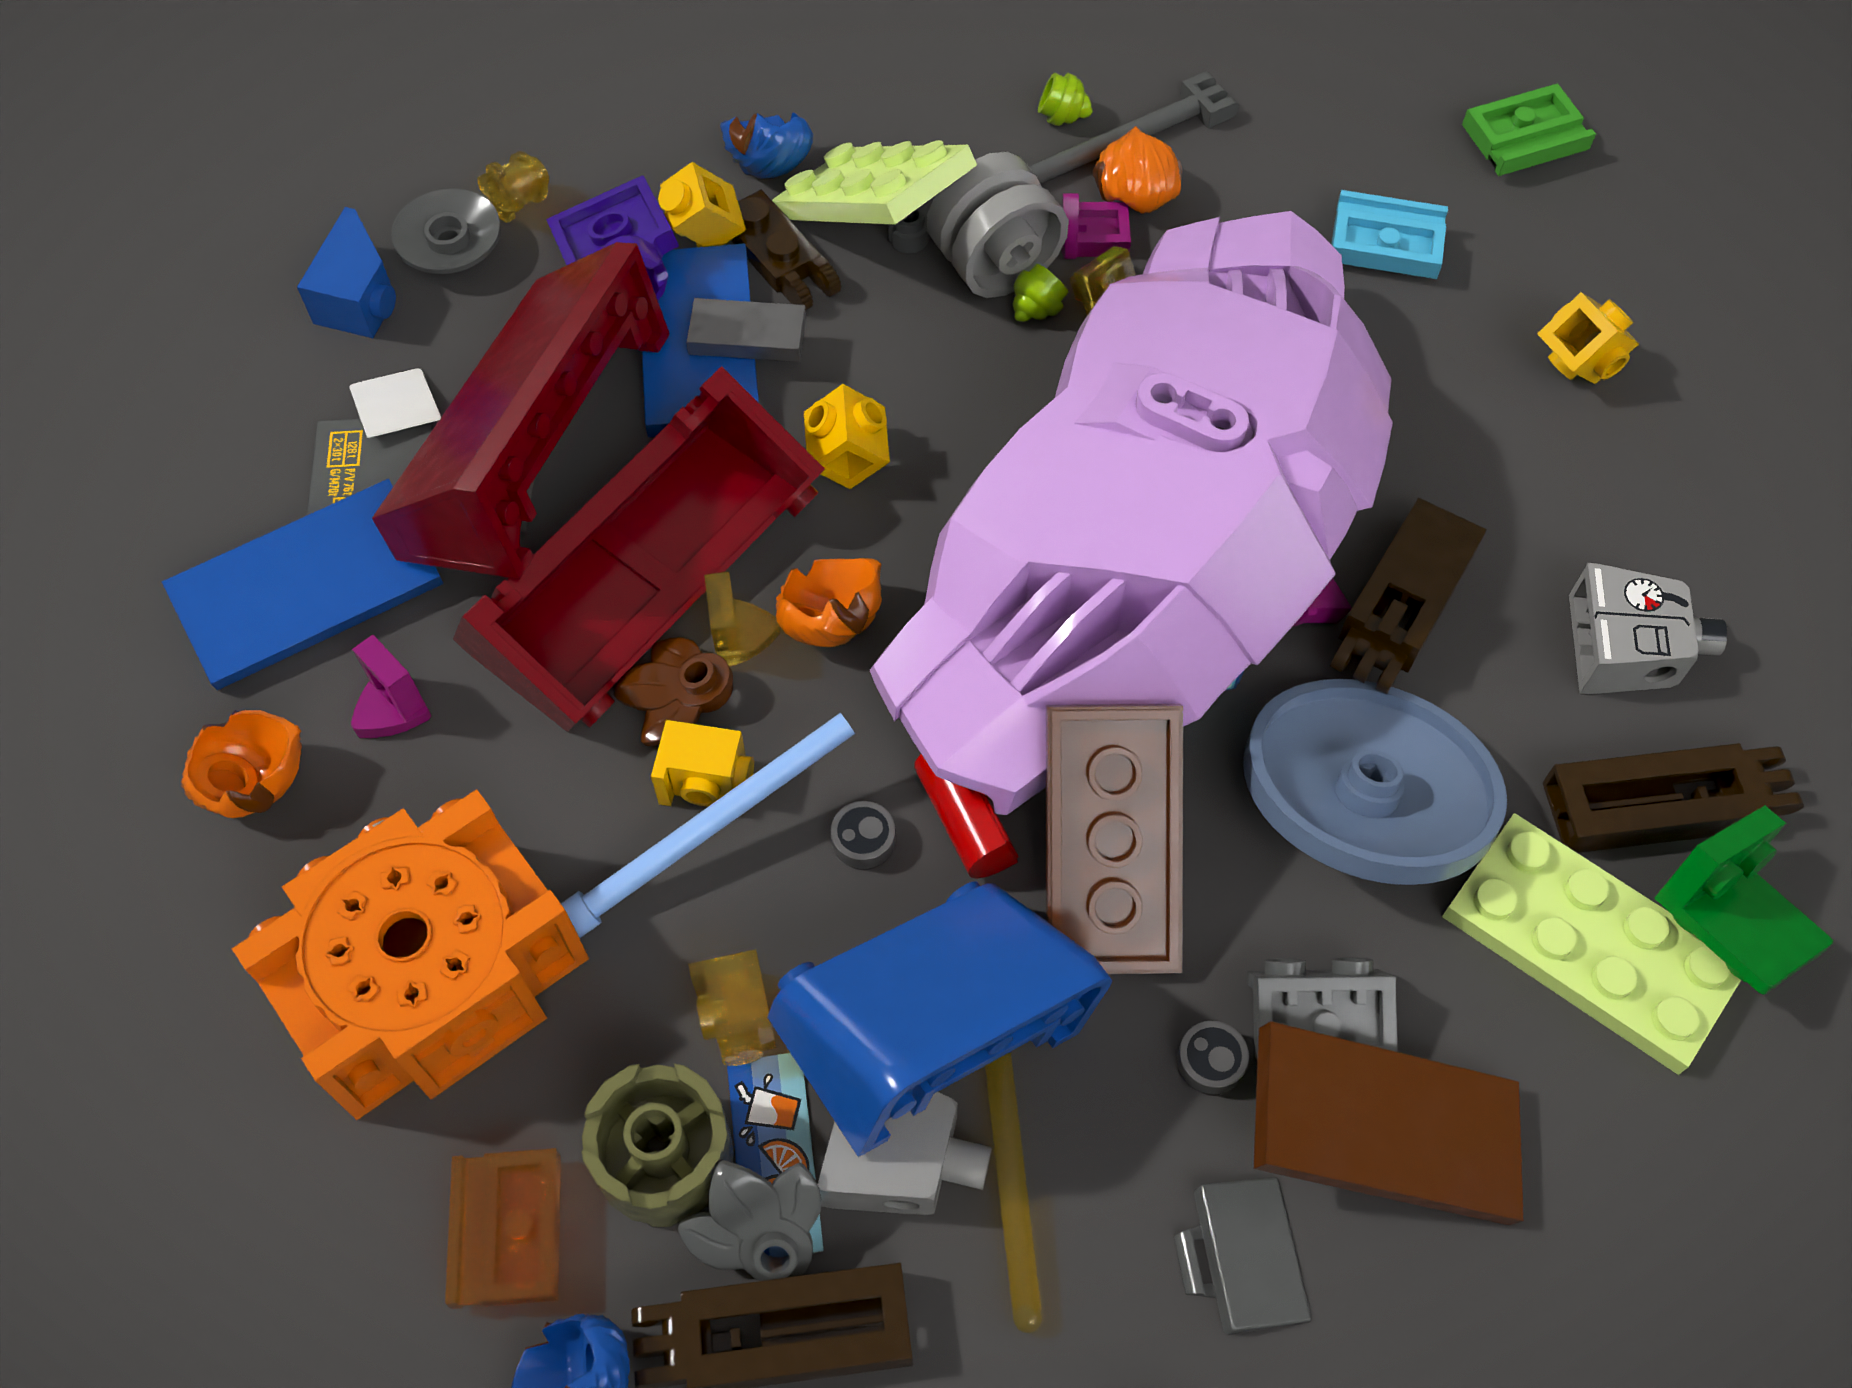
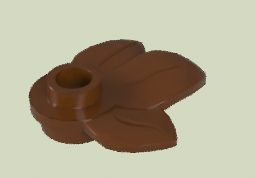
(675, 686)

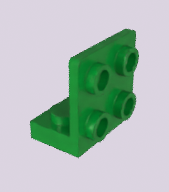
(1738, 911)

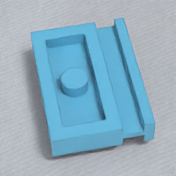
(1390, 234)

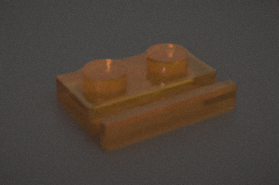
(504, 1229)

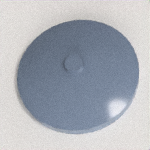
(1374, 782)

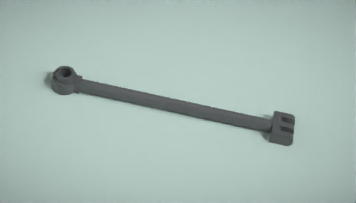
(1199, 99)

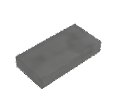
(746, 329)

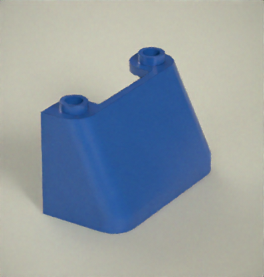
(932, 1006)

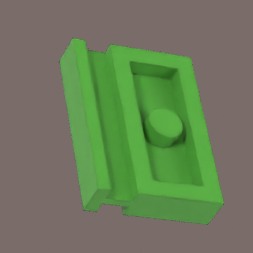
(1528, 129)

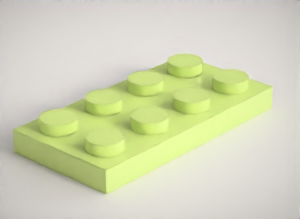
(873, 182)
(1594, 943)

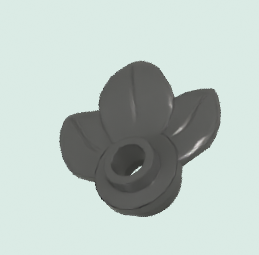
(754, 1215)

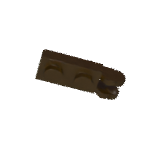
(783, 252)

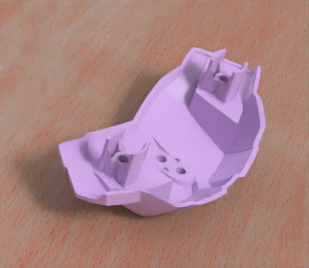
(1128, 535)

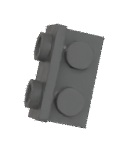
(1341, 1002)

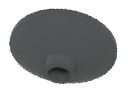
(446, 231)

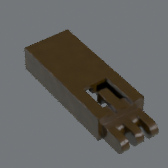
(1422, 564)
(1634, 799)
(808, 1330)

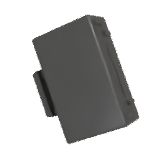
(1247, 1255)

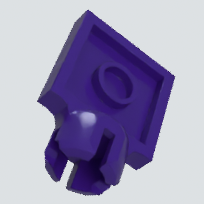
(619, 215)

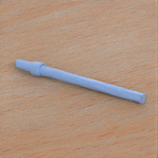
(586, 909)

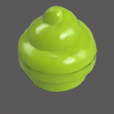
(1064, 100)
(1037, 294)

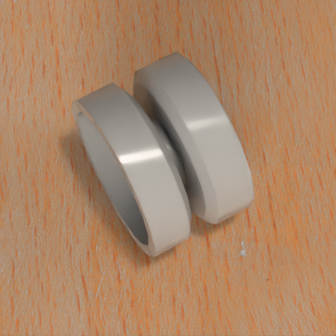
(997, 224)

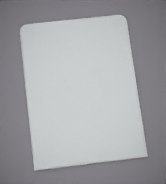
(394, 402)

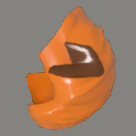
(1138, 172)
(830, 602)
(242, 763)

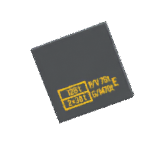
(351, 462)

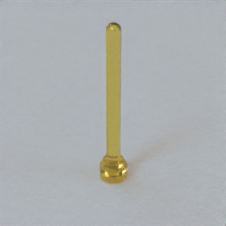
(1013, 1195)

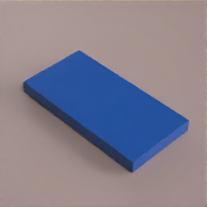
(672, 374)
(293, 588)

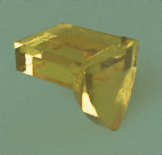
(737, 626)

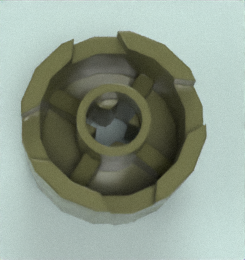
(663, 1104)

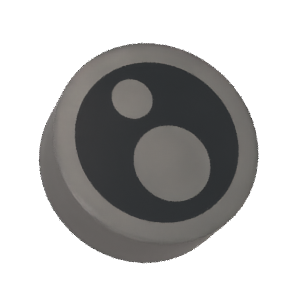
(863, 834)
(1212, 1057)

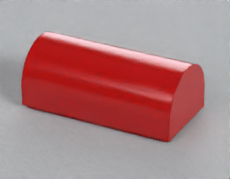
(969, 824)

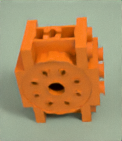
(393, 923)

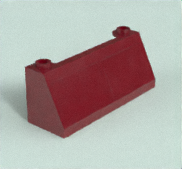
(471, 477)
(640, 553)

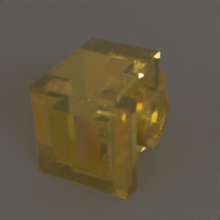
(733, 1006)

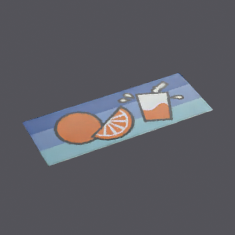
(772, 1123)

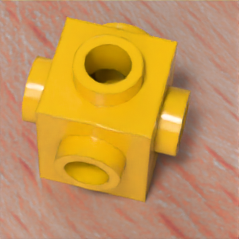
(1589, 339)
(847, 435)

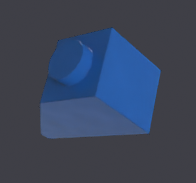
(347, 281)

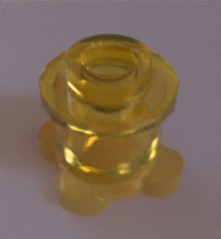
(514, 184)

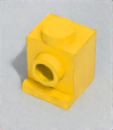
(701, 206)
(699, 763)

